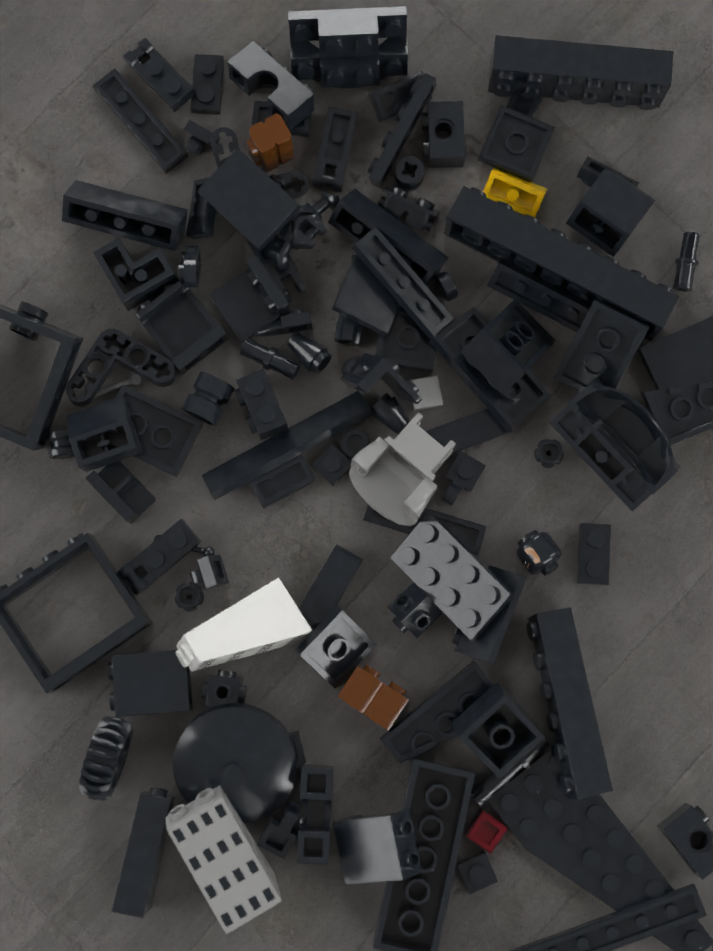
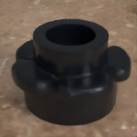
(549, 445)
(181, 596)

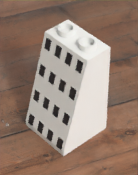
(249, 627)

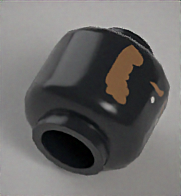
(538, 553)

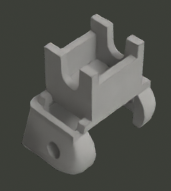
(399, 477)

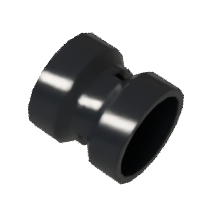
(32, 311)

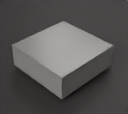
(429, 392)

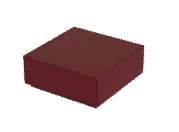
(486, 831)

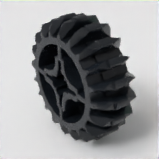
(105, 758)

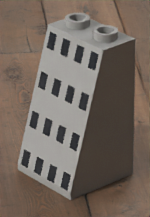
(223, 858)

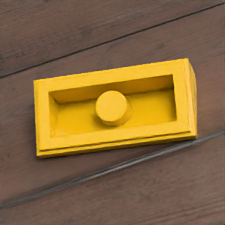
(515, 191)

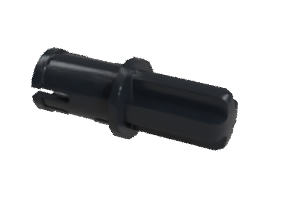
(686, 262)

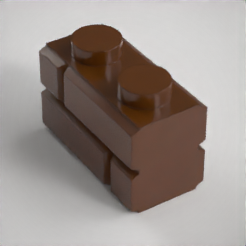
(270, 143)

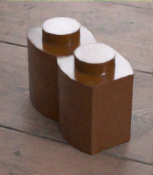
(373, 697)

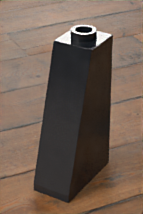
(143, 854)

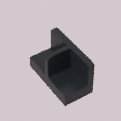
(122, 490)

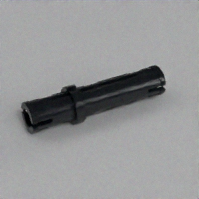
(492, 784)

